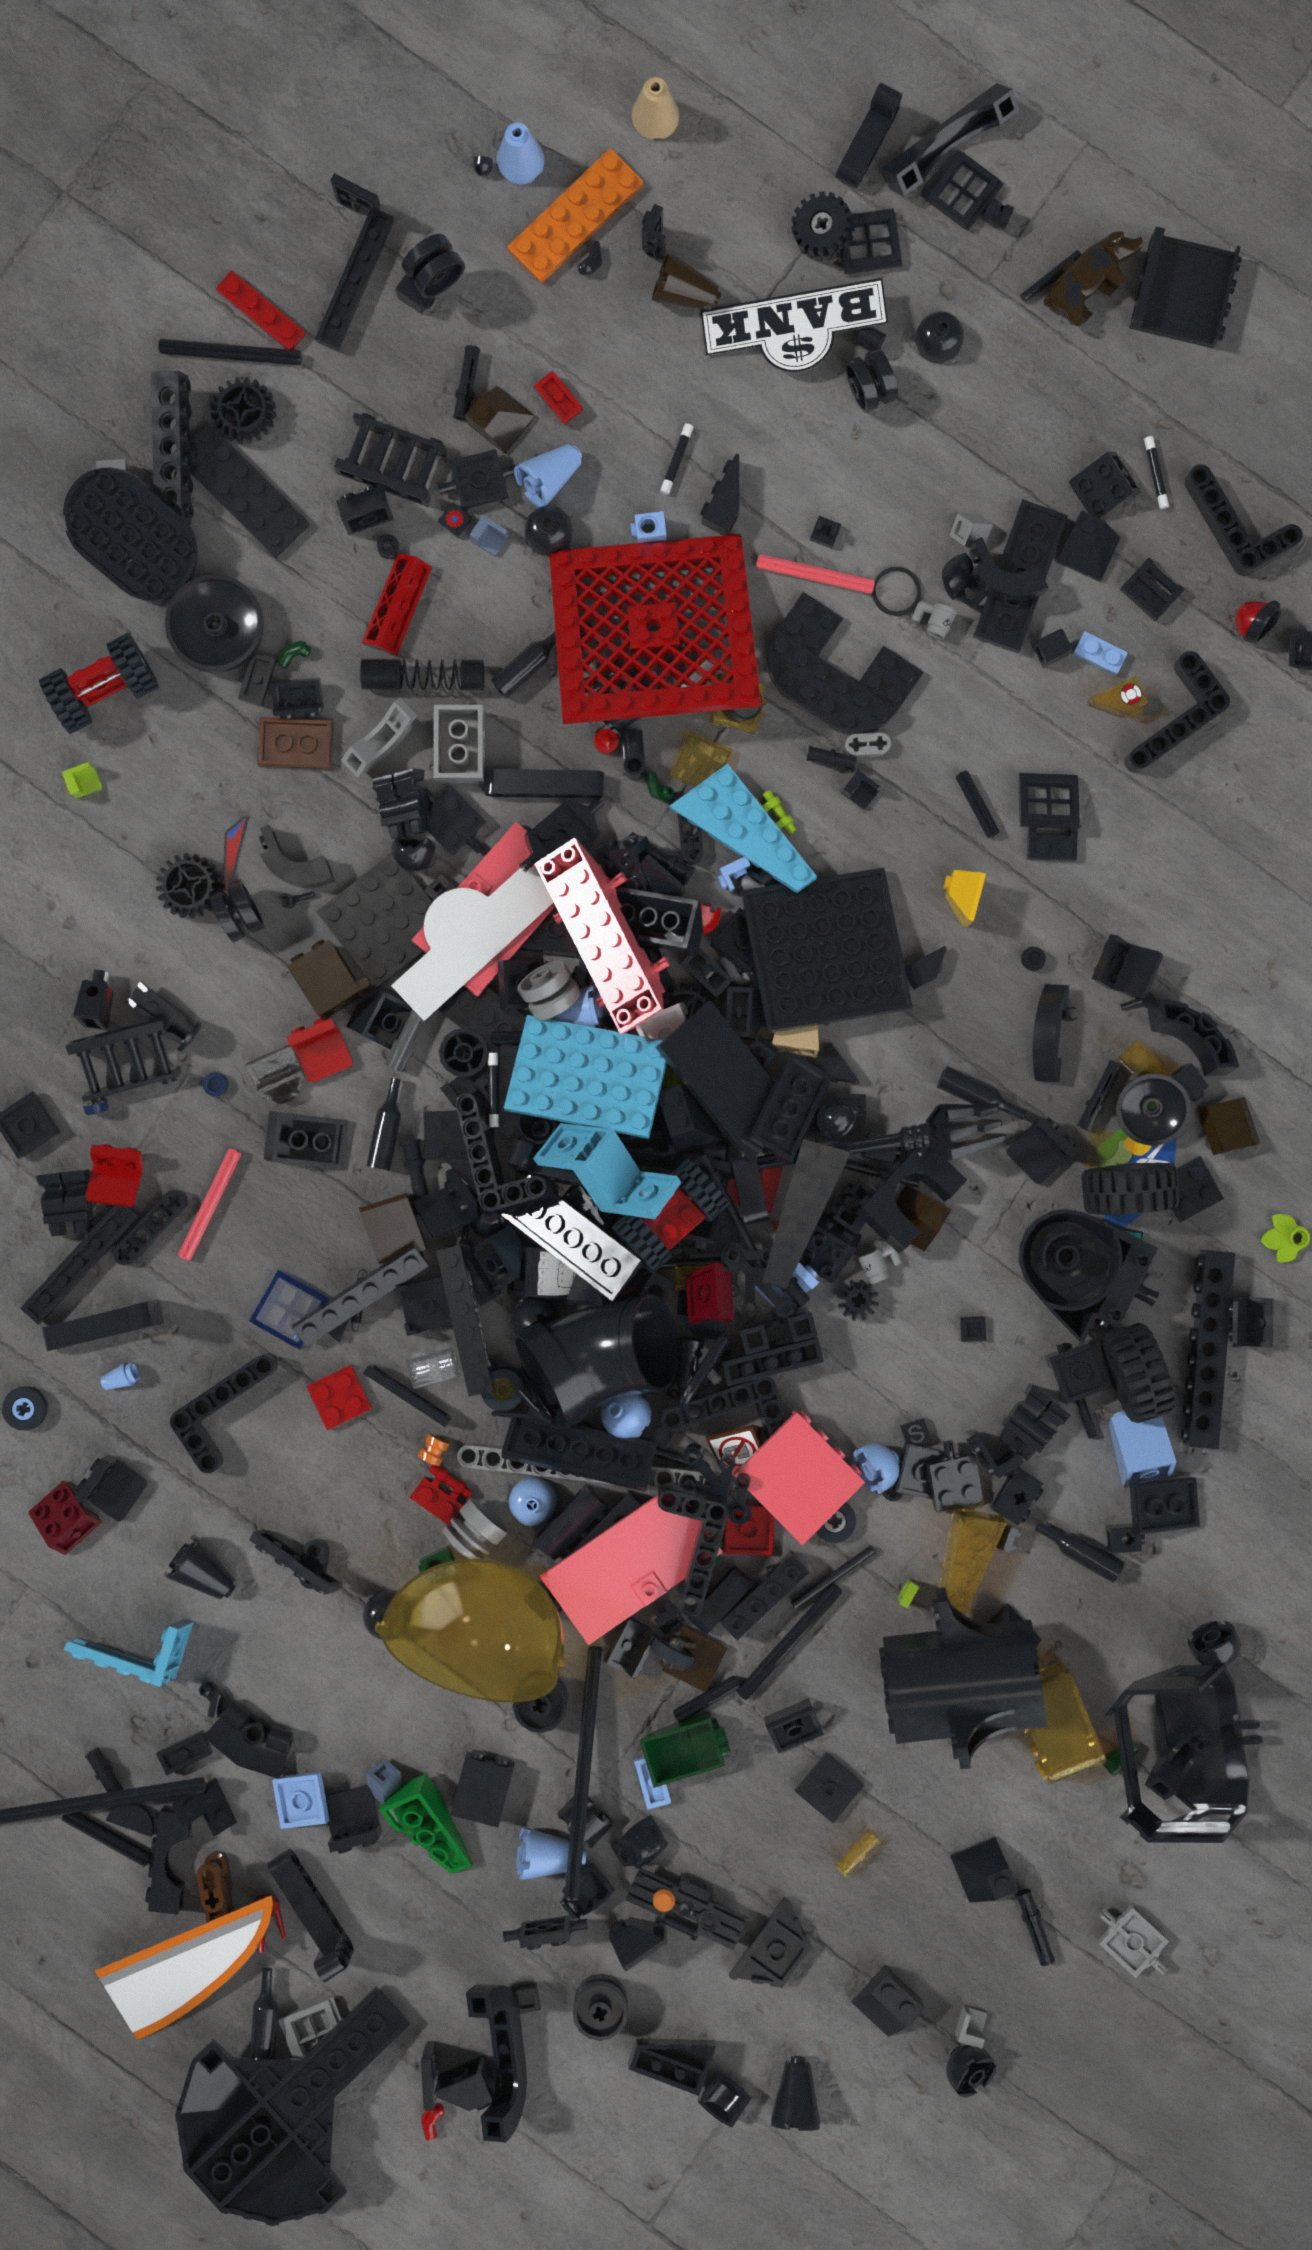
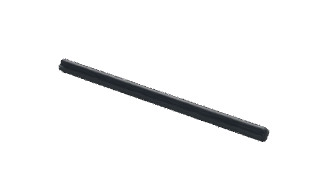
(583, 1773)
(102, 1800)

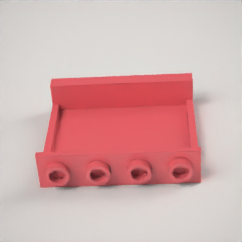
(800, 1477)

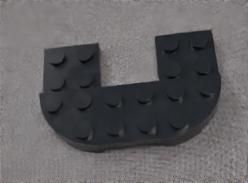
(825, 690)

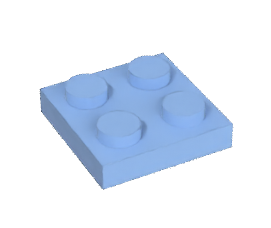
(300, 1800)

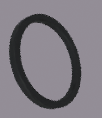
(897, 613)

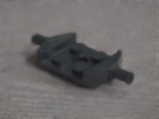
(569, 818)

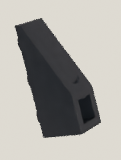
(724, 507)

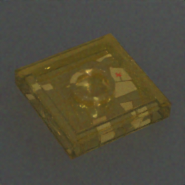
(699, 759)

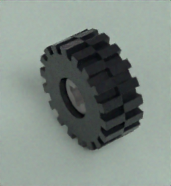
(819, 241)

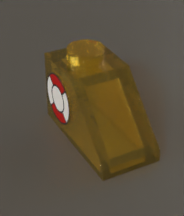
(1121, 699)
(1139, 1060)

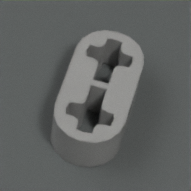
(867, 738)

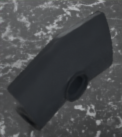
(260, 1754)

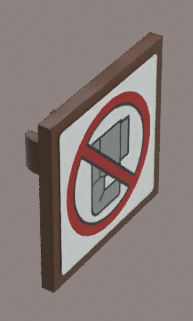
(738, 1442)

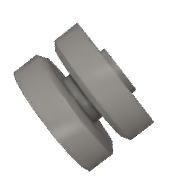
(549, 990)

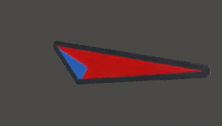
(232, 846)

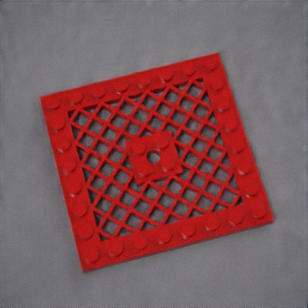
(650, 701)

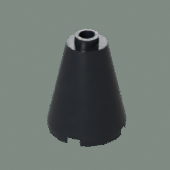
(200, 1570)
(796, 2098)

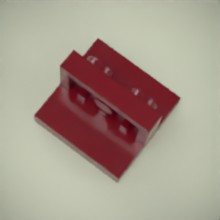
(709, 1294)

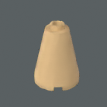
(655, 110)

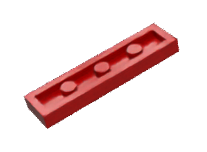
(260, 311)

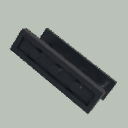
(395, 483)
(129, 1036)

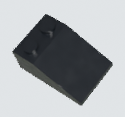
(305, 1140)

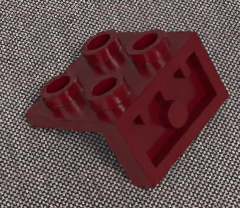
(63, 1519)

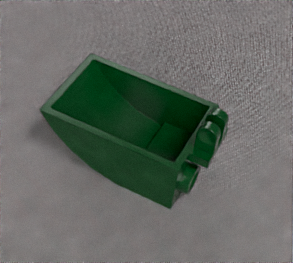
(685, 1749)

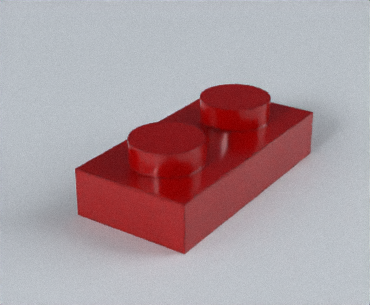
(558, 398)

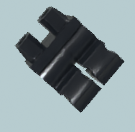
(402, 807)
(65, 1206)
(1030, 1428)

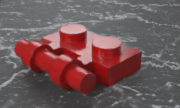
(437, 1500)

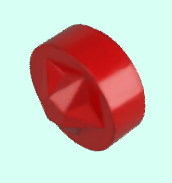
(606, 741)

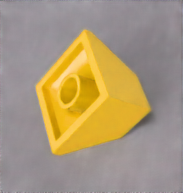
(964, 893)

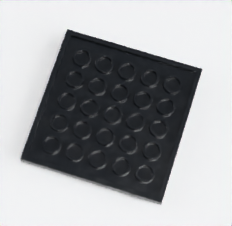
(826, 950)

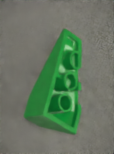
(423, 1816)

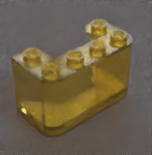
(1069, 1739)

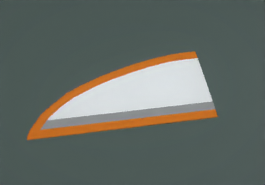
(184, 1970)

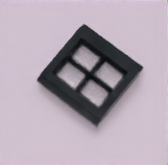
(963, 190)
(873, 244)
(1049, 800)

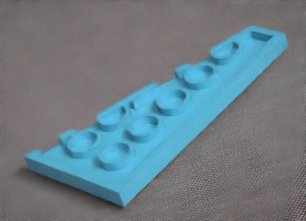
(739, 822)

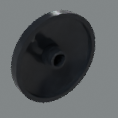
(214, 623)

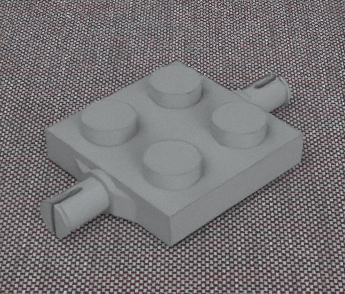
(1133, 1941)

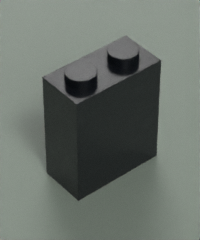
(482, 1788)

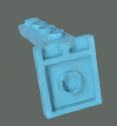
(165, 1663)

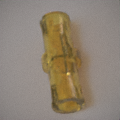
(857, 1853)

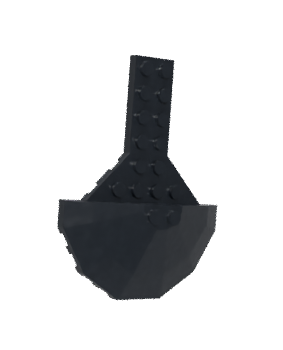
(263, 2127)

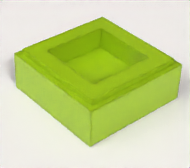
(908, 1593)

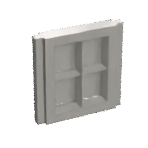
(309, 2025)

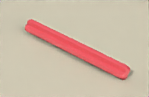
(815, 573)
(209, 1204)

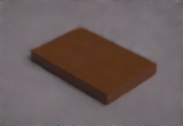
(295, 743)

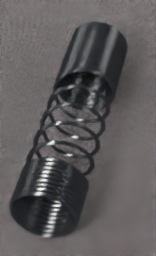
(390, 673)

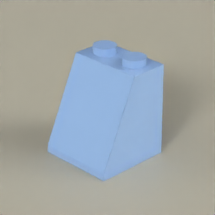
(1141, 1449)

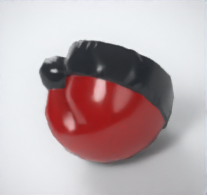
(1256, 619)

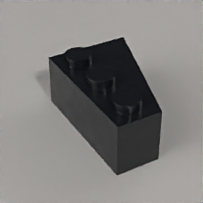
(673, 2061)

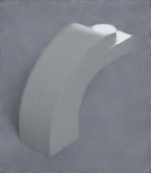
(381, 740)

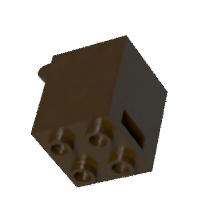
(327, 979)

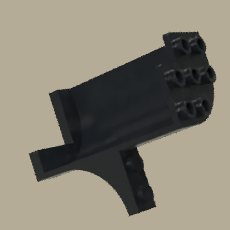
(962, 1681)

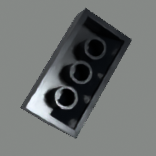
(662, 919)

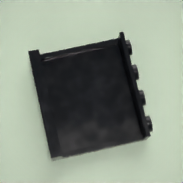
(1185, 290)

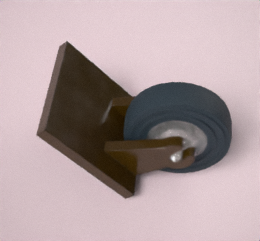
(690, 1657)

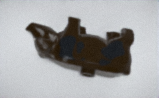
(1091, 271)

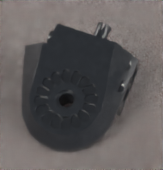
(1071, 1287)

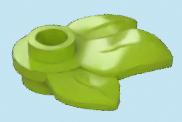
(1281, 1238)

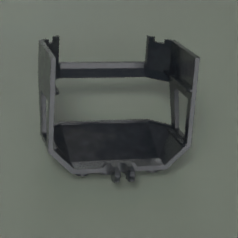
(1217, 1779)

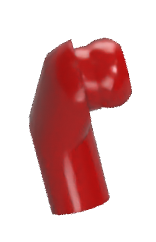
(429, 2119)

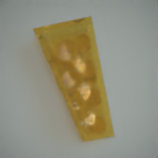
(968, 1552)

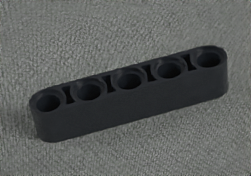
(544, 783)

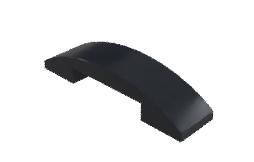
(1047, 1032)

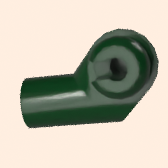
(293, 650)
(658, 791)

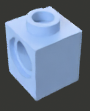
(655, 519)

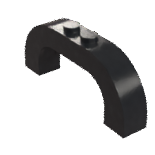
(502, 2010)

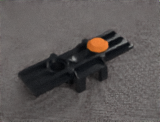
(688, 1900)

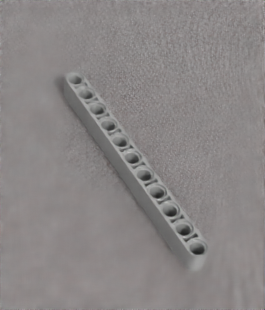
(506, 1465)

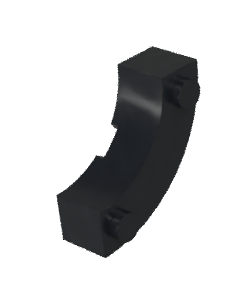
(1197, 1032)

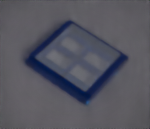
(284, 1305)

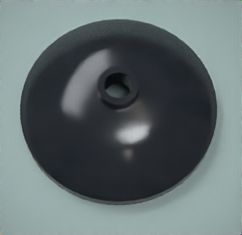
(1157, 1124)

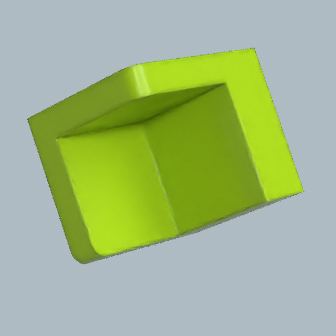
(82, 780)

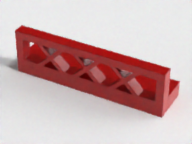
(400, 604)

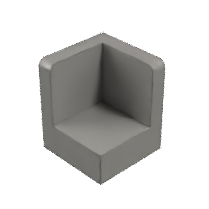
(969, 528)
(971, 2026)

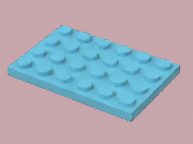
(586, 1076)

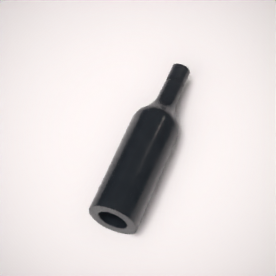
(523, 666)
(975, 1091)
(385, 1130)
(1084, 1553)
(264, 2020)

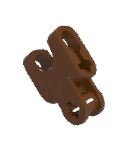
(215, 1887)

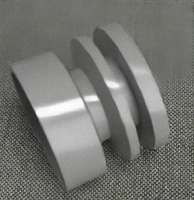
(479, 1526)

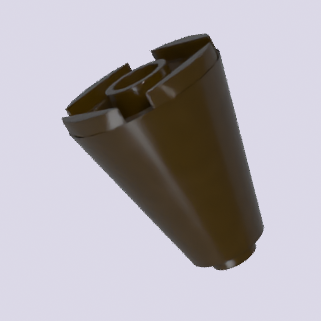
(684, 286)

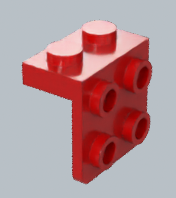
(320, 1049)
(114, 1175)

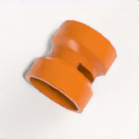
(434, 1448)

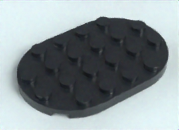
(130, 533)

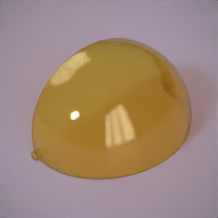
(477, 1631)

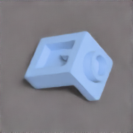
(736, 869)

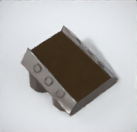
(1228, 1126)

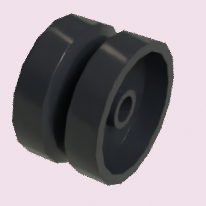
(433, 265)
(871, 380)
(232, 913)
(545, 1716)
(601, 1992)

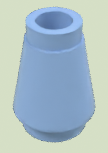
(122, 1376)

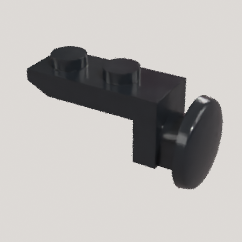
(155, 1006)

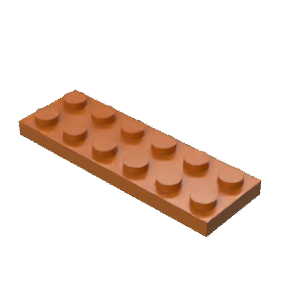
(575, 216)

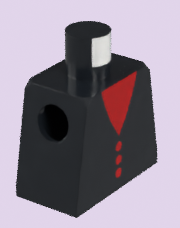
(94, 1002)

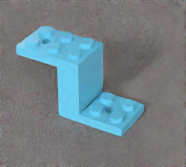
(607, 1170)

